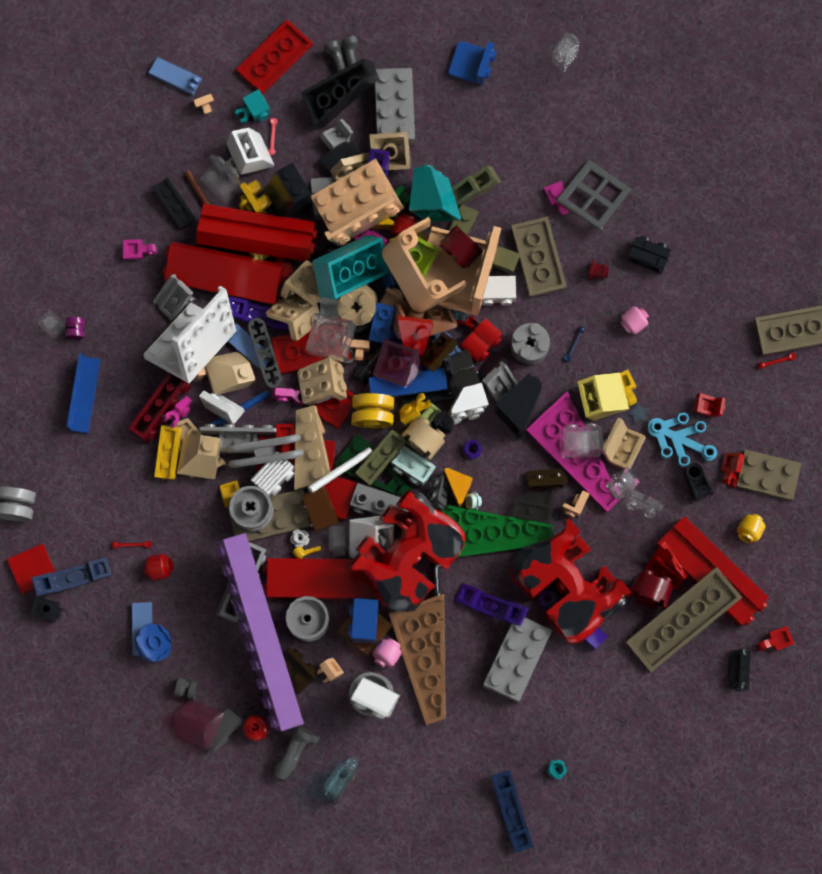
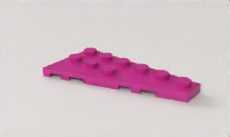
(586, 471)

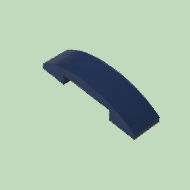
(71, 577)
(512, 811)

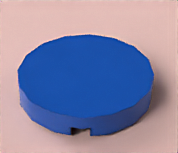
(153, 642)

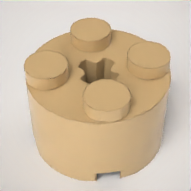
(360, 314)
(423, 437)

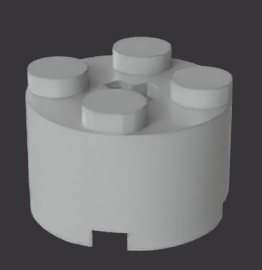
(534, 334)

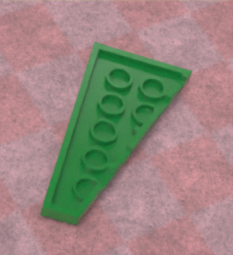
(496, 533)

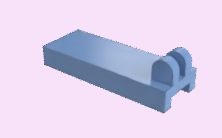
(175, 76)
(243, 343)
(140, 617)

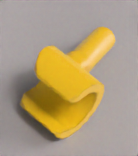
(300, 553)

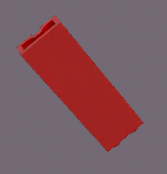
(256, 232)
(212, 268)
(701, 556)
(315, 578)

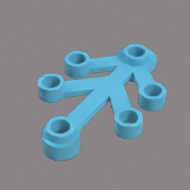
(679, 438)

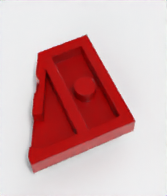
(415, 332)
(666, 564)

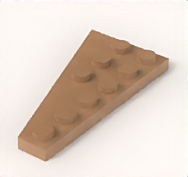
(423, 649)

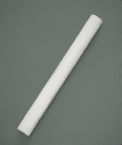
(339, 470)

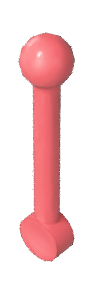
(273, 122)

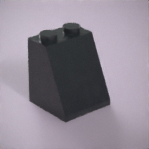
(288, 193)
(519, 404)

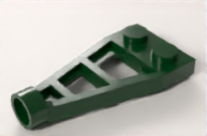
(358, 445)

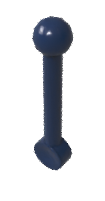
(567, 357)

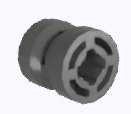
(186, 688)

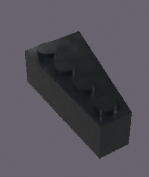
(338, 91)

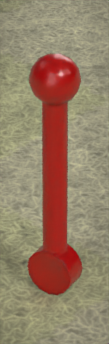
(791, 357)
(115, 545)

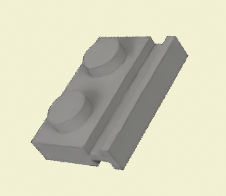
(173, 297)
(499, 381)

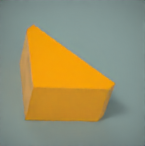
(459, 484)

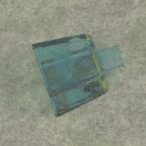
(335, 786)

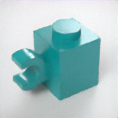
(255, 106)

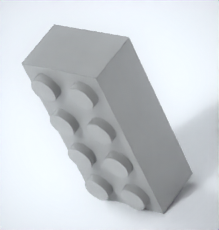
(395, 102)
(517, 659)

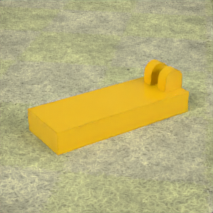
(168, 452)

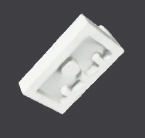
(222, 406)

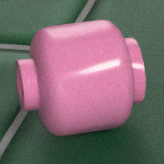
(634, 320)
(386, 653)

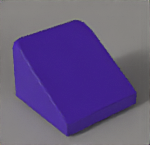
(596, 638)

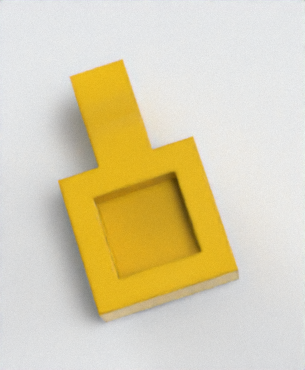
(629, 385)
(412, 410)

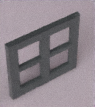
(594, 195)

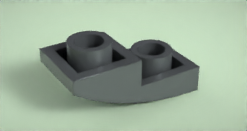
(228, 724)

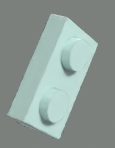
(413, 466)

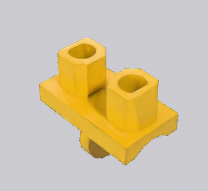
(250, 190)

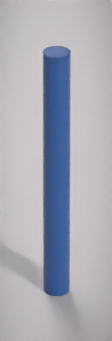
(246, 405)

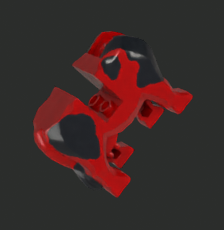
(422, 532)
(585, 602)

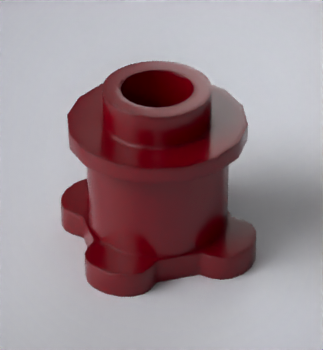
(598, 271)

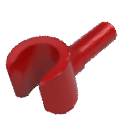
(470, 321)

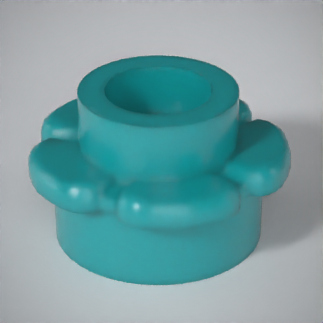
(557, 774)

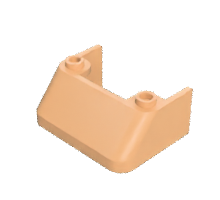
(417, 292)

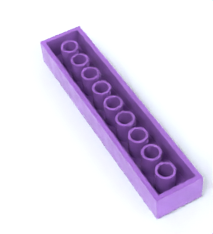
(259, 632)

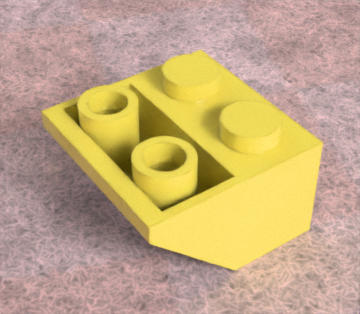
(603, 395)

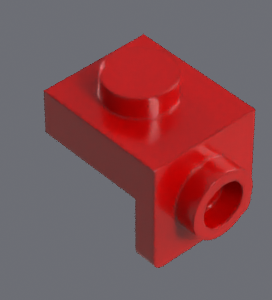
(709, 405)

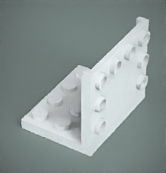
(193, 338)

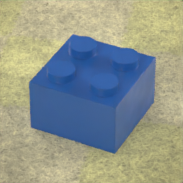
(364, 621)

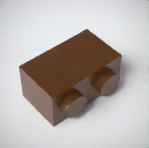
(319, 508)

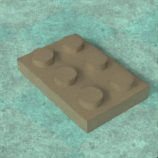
(769, 475)

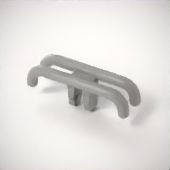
(264, 451)

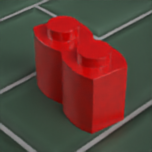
(482, 340)

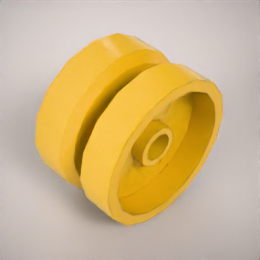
(372, 410)

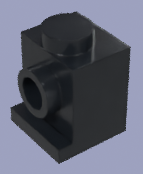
(38, 609)

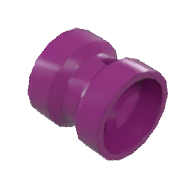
(75, 328)

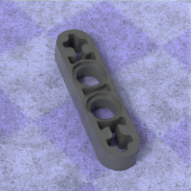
(266, 353)

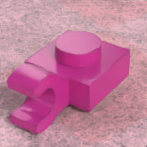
(554, 191)
(135, 249)
(284, 394)
(180, 410)

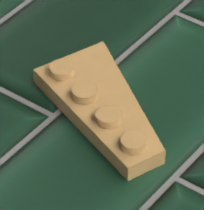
(314, 461)

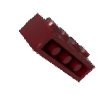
(159, 404)

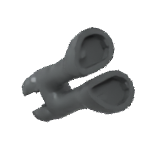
(348, 46)
(299, 739)

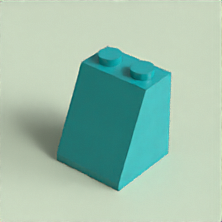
(432, 196)

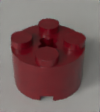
(461, 246)
(651, 590)

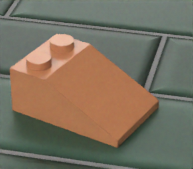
(441, 317)

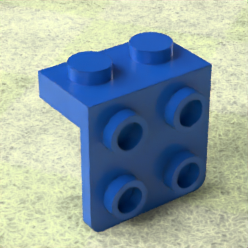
(472, 62)

